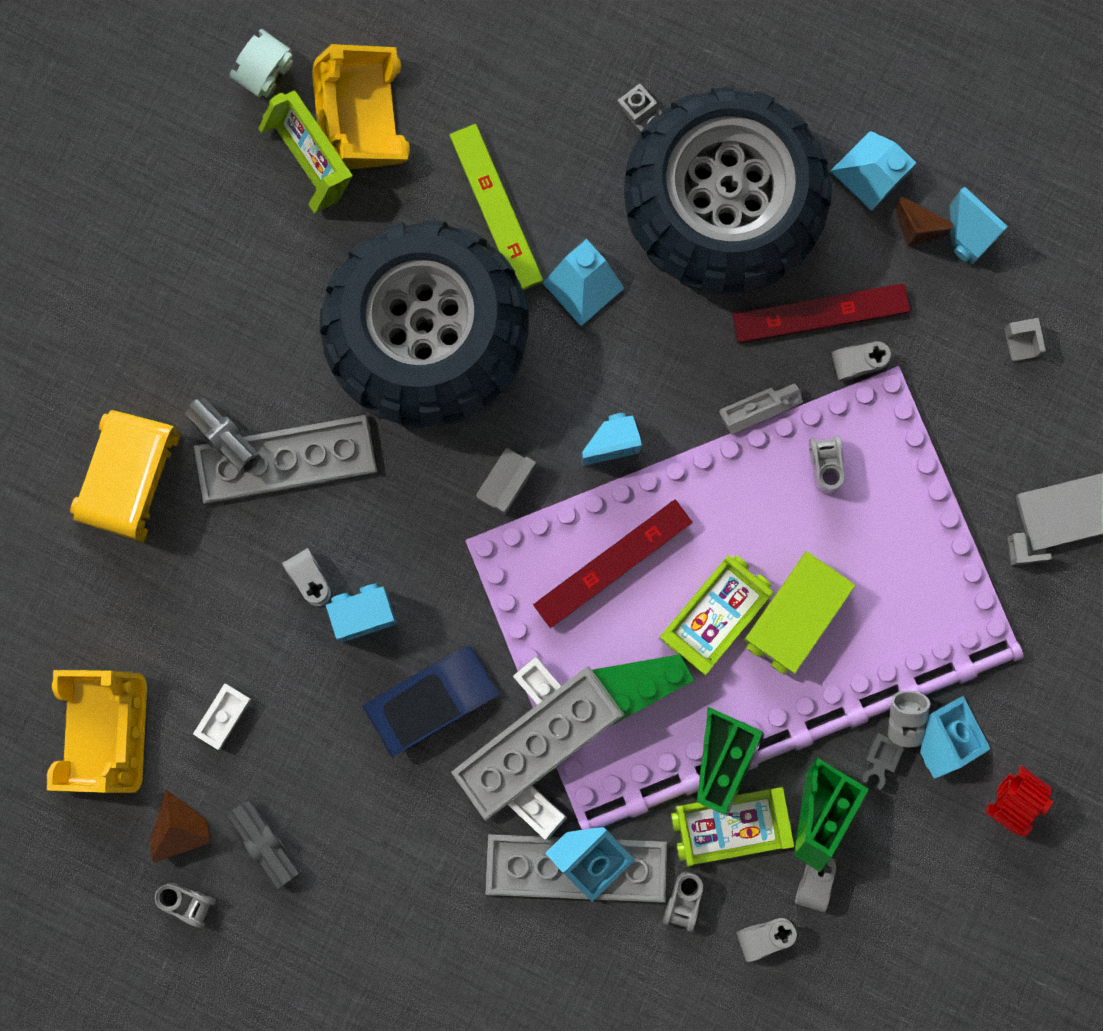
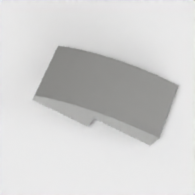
(639, 106)

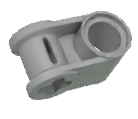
(855, 360)
(827, 457)
(306, 574)
(816, 888)
(684, 903)
(186, 904)
(759, 939)

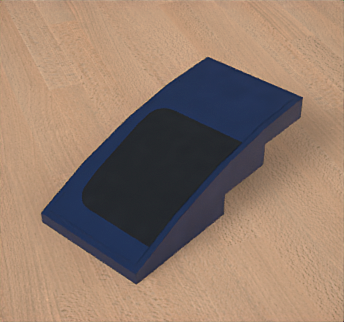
(430, 700)

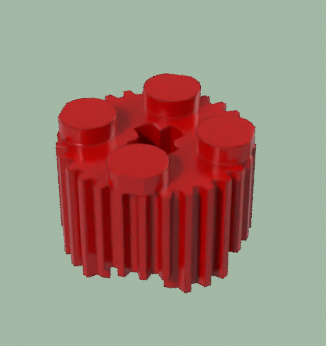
(1020, 801)

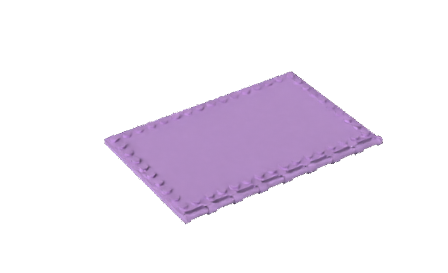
(754, 496)

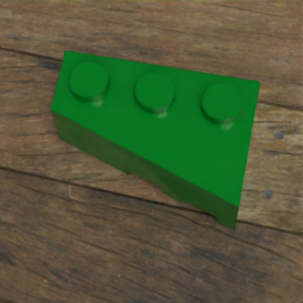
(643, 682)
(725, 760)
(826, 812)

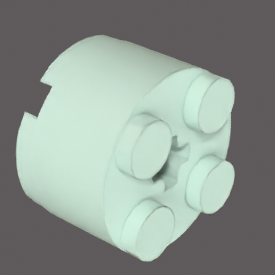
(261, 64)

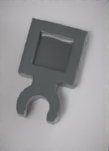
(883, 756)

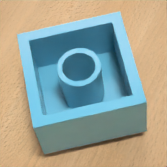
(361, 613)

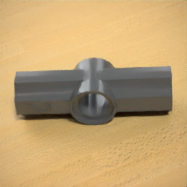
(222, 435)
(263, 844)

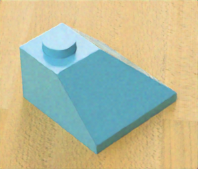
(873, 169)
(973, 227)
(583, 283)
(613, 440)
(952, 738)
(590, 859)

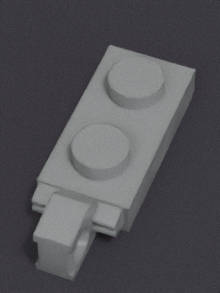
(760, 407)

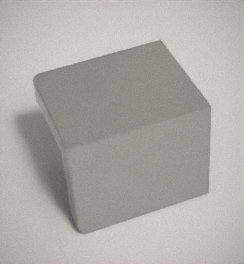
(1025, 339)
(1020, 551)

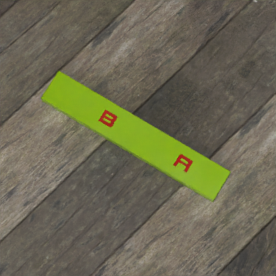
(495, 204)

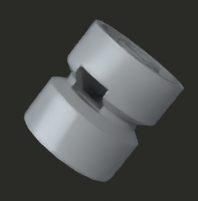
(908, 718)

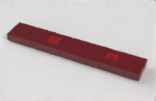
(821, 313)
(612, 563)

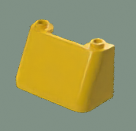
(357, 104)
(124, 474)
(101, 731)

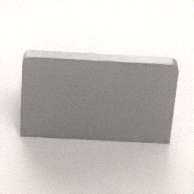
(506, 480)

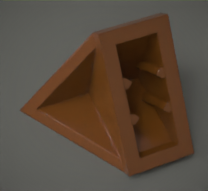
(919, 223)
(177, 829)

